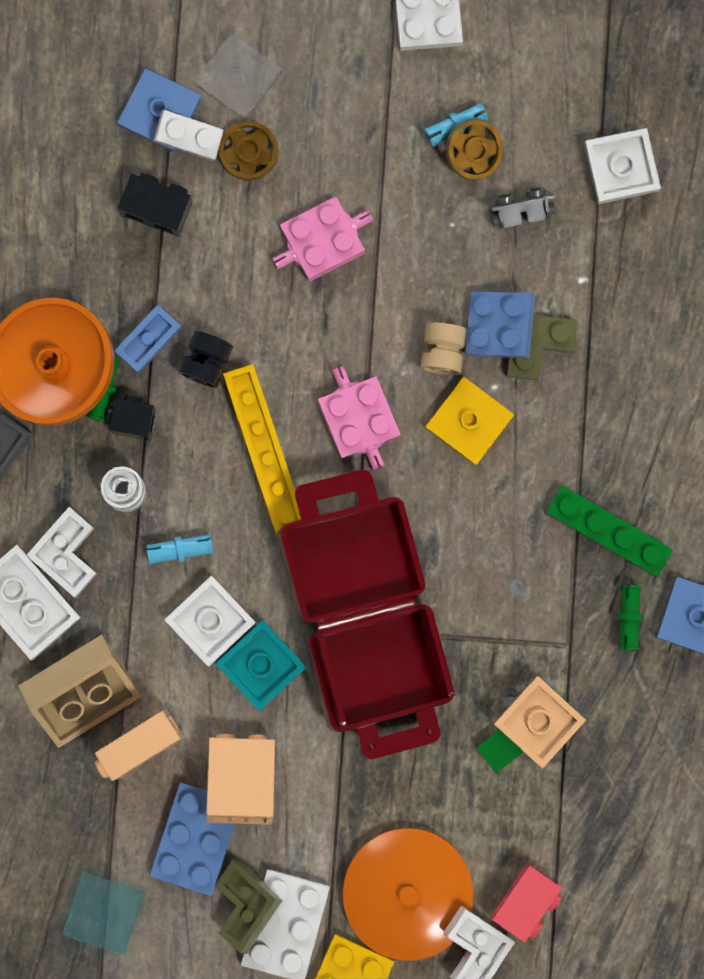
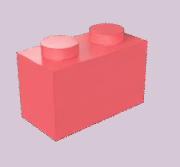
(527, 903)

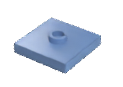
(151, 97)
(684, 616)

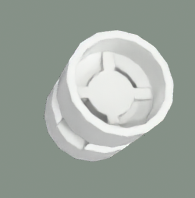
(123, 489)

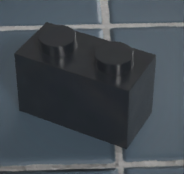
(155, 204)

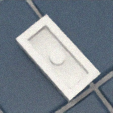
(188, 135)

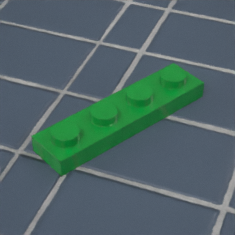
(609, 531)

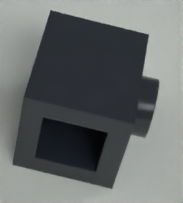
(131, 418)

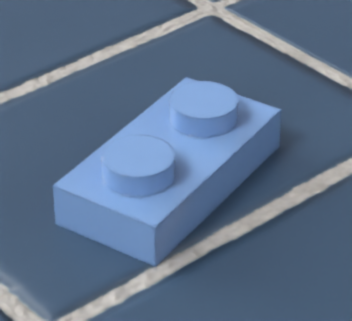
(148, 339)

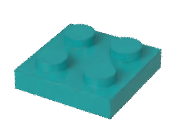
(261, 665)

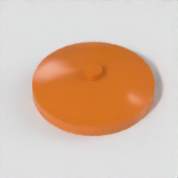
(53, 361)
(406, 893)

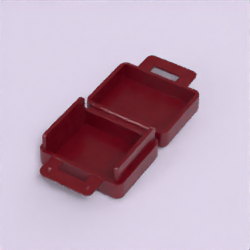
(374, 643)

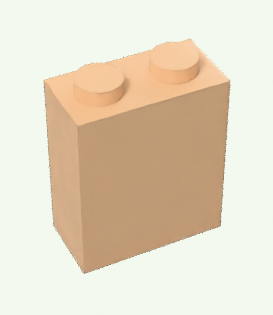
(138, 746)
(240, 780)

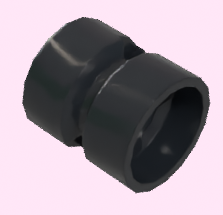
(214, 351)

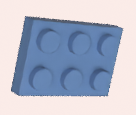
(190, 847)

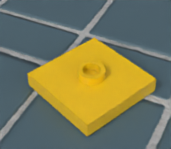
(469, 421)

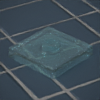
(103, 913)

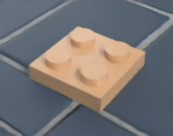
(539, 722)

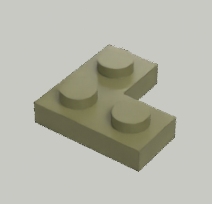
(547, 335)
(253, 903)

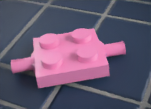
(322, 239)
(358, 418)

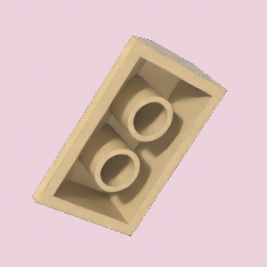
(79, 691)

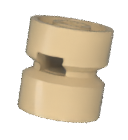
(443, 348)

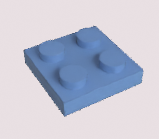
(500, 324)

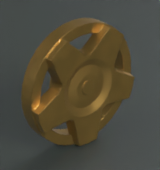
(474, 149)
(248, 150)

